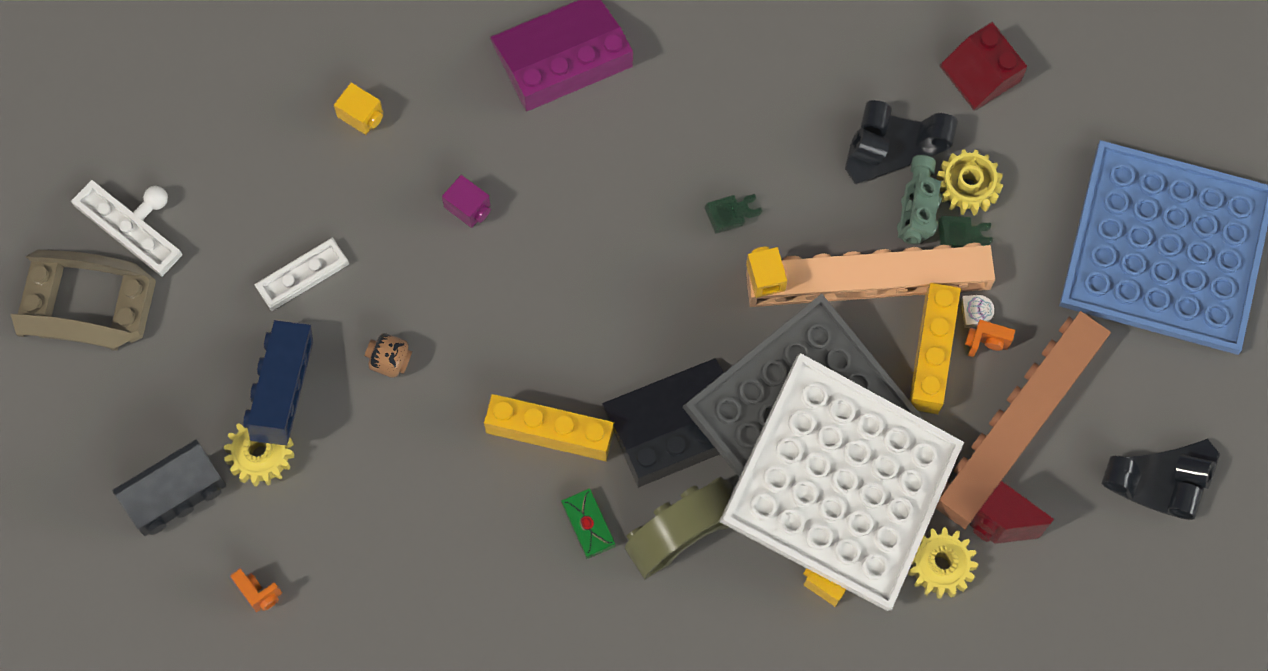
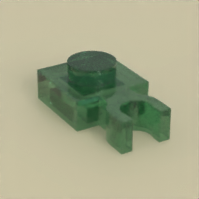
(729, 214)
(958, 231)

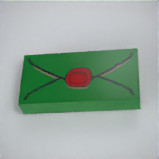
(588, 523)

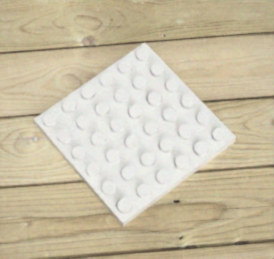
(842, 482)

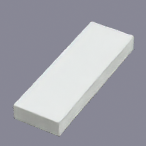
(301, 274)

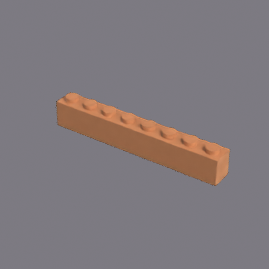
(1022, 419)

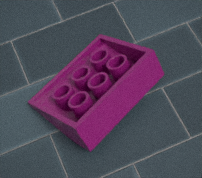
(562, 52)

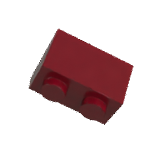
(984, 66)
(1009, 517)

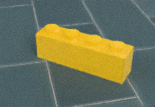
(934, 348)
(549, 427)

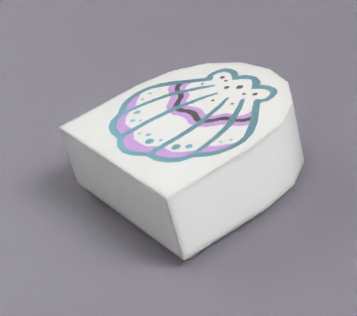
(976, 308)

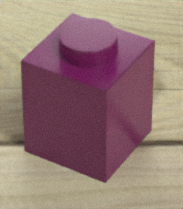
(467, 201)

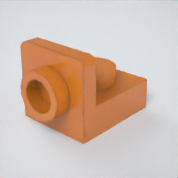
(993, 335)
(250, 586)

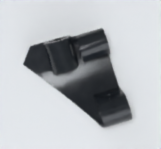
(891, 142)
(1165, 480)

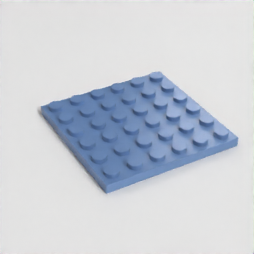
(1168, 247)

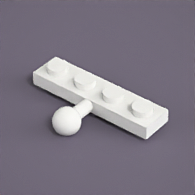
(129, 226)

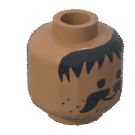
(388, 355)

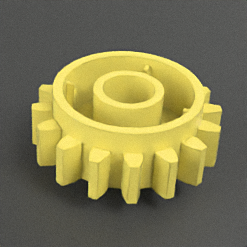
(972, 167)
(252, 467)
(956, 554)

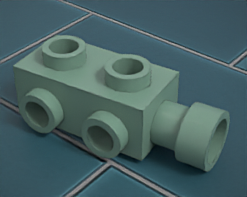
(921, 211)

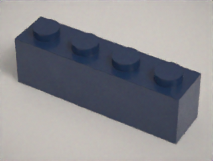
(279, 383)

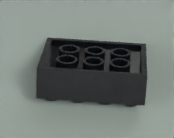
(656, 429)

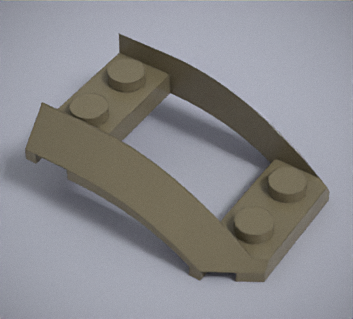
(42, 288)

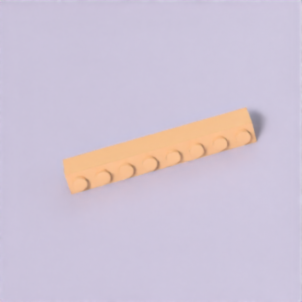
(881, 274)

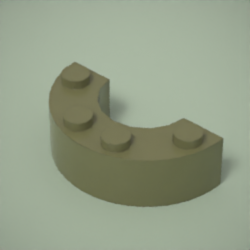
(678, 526)

